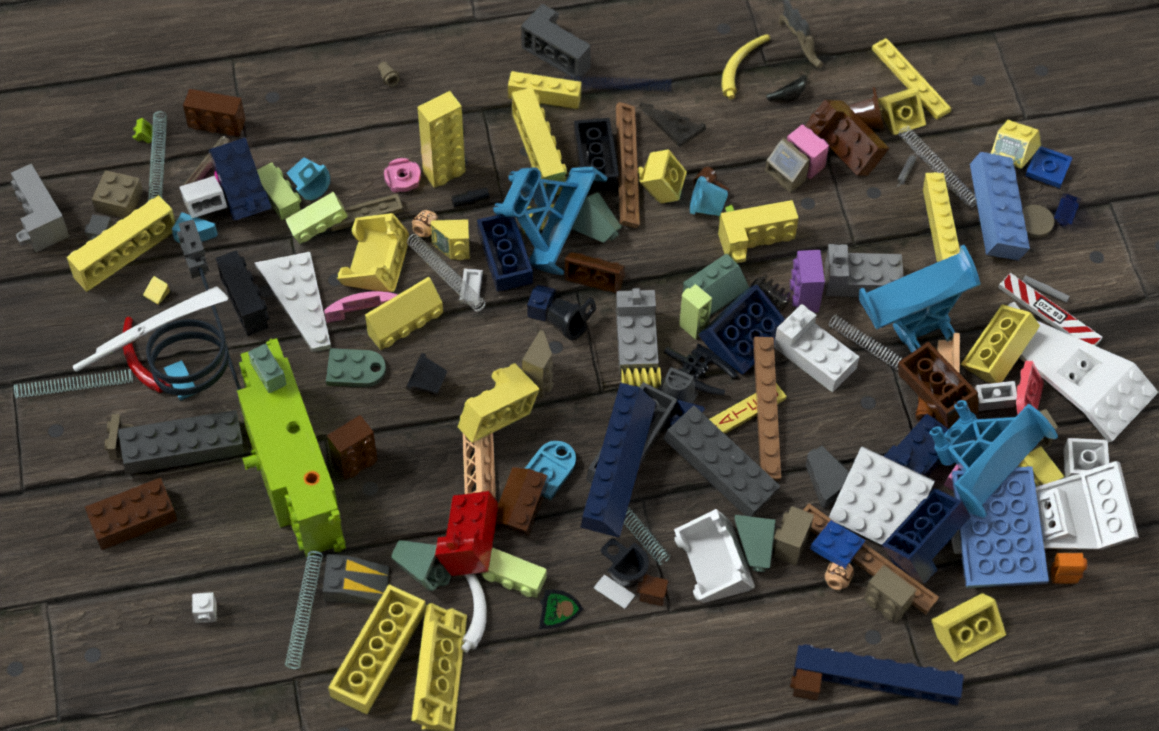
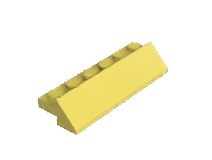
(439, 668)

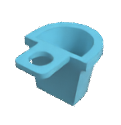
(310, 179)
(707, 198)

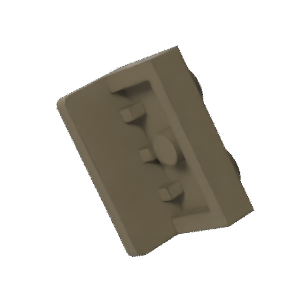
(113, 443)

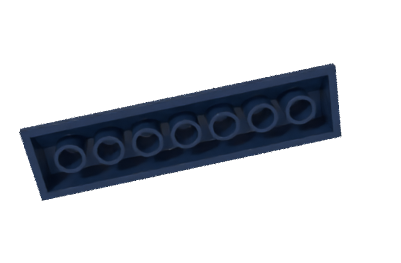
(618, 461)

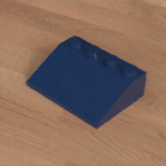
(734, 329)

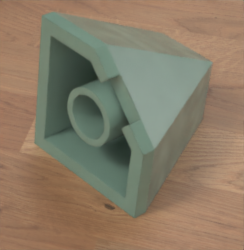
(596, 219)
(756, 539)
(421, 563)

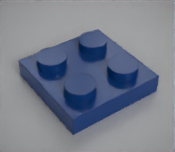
(1049, 166)
(837, 544)

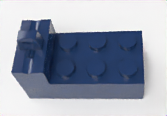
(239, 179)
(917, 448)
(925, 534)

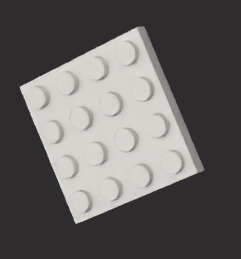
(878, 496)

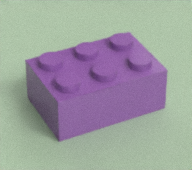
(807, 280)

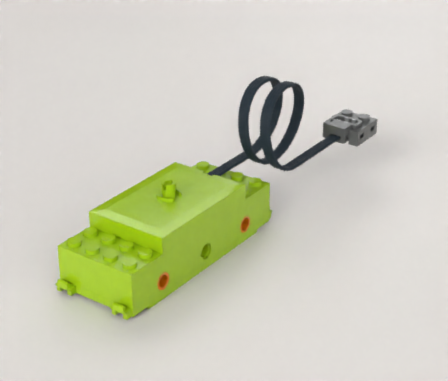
(274, 421)

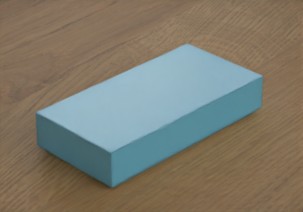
(178, 369)

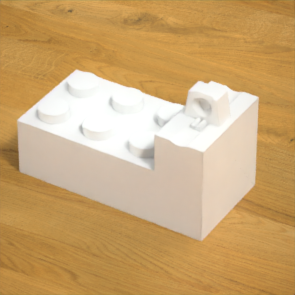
(814, 349)

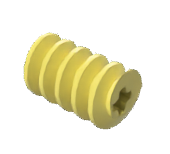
(636, 379)

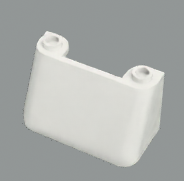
(714, 557)

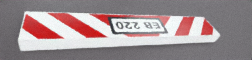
(1047, 310)

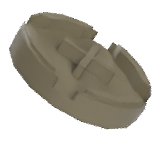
(1038, 221)

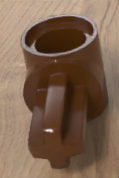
(710, 176)

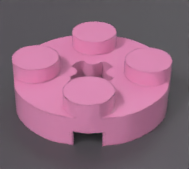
(406, 183)

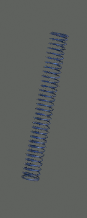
(623, 83)

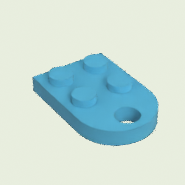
(555, 466)

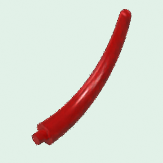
(134, 364)

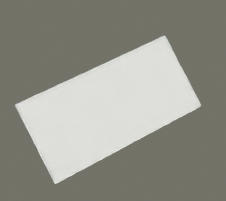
(614, 591)

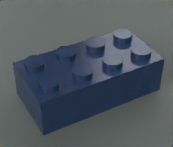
(504, 252)

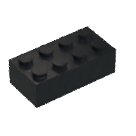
(597, 150)
(243, 292)

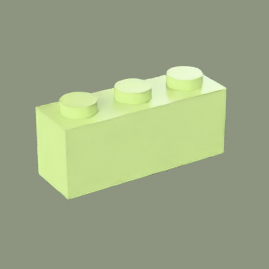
(279, 191)
(316, 218)
(695, 310)
(515, 573)

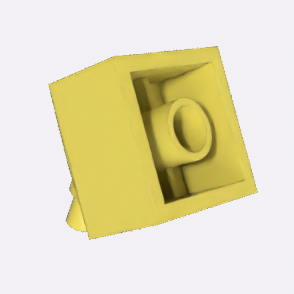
(663, 176)

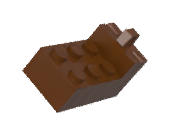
(847, 136)
(937, 383)

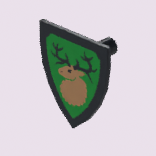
(558, 609)

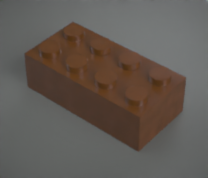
(131, 513)

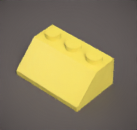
(969, 626)

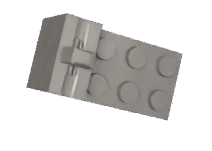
(45, 222)
(852, 271)
(636, 330)

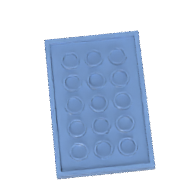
(1008, 542)

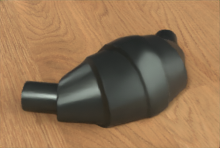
(790, 91)

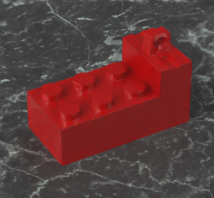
(469, 534)

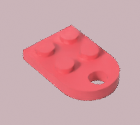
(1030, 387)

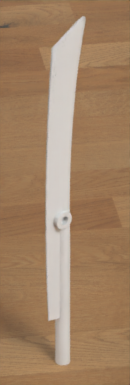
(186, 307)

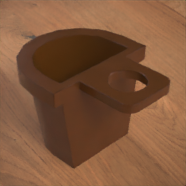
(869, 111)

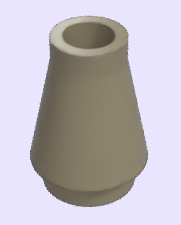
(389, 75)

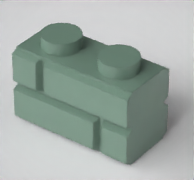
(267, 368)

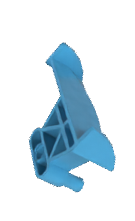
(561, 217)
(922, 299)
(995, 453)

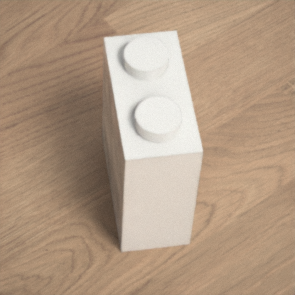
(203, 197)

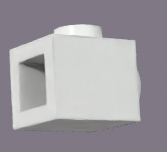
(204, 607)

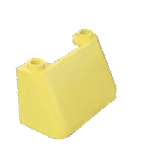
(378, 253)

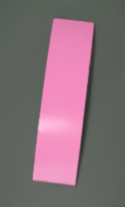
(356, 302)

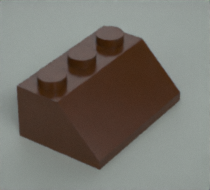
(594, 272)
(521, 499)

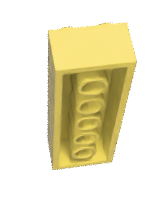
(537, 136)
(441, 139)
(122, 243)
(377, 649)

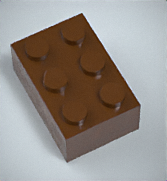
(214, 112)
(352, 447)

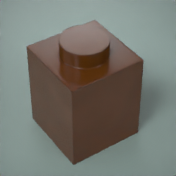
(652, 590)
(806, 684)

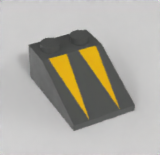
(354, 580)

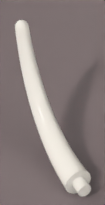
(478, 623)

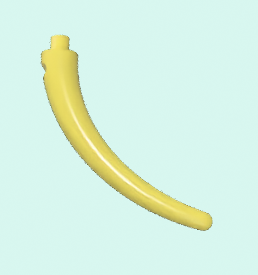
(728, 78)

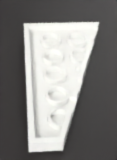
(297, 291)

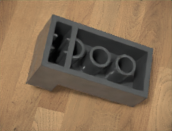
(554, 45)

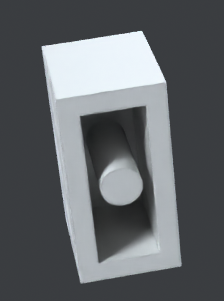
(996, 395)

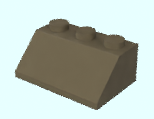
(538, 364)

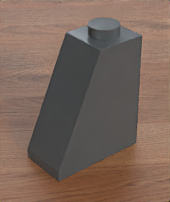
(826, 475)

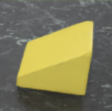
(156, 290)

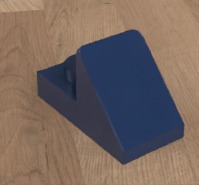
(681, 408)

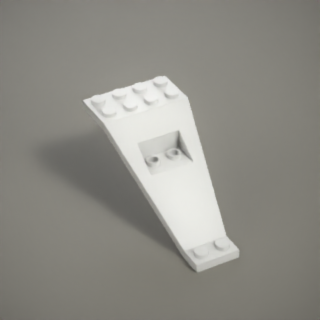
(1104, 389)
(1088, 511)

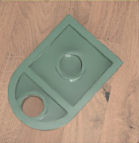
(354, 367)

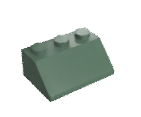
(721, 281)

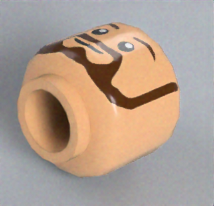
(422, 223)
(838, 577)

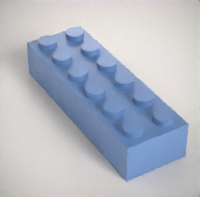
(999, 206)

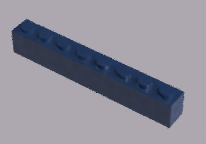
(881, 674)

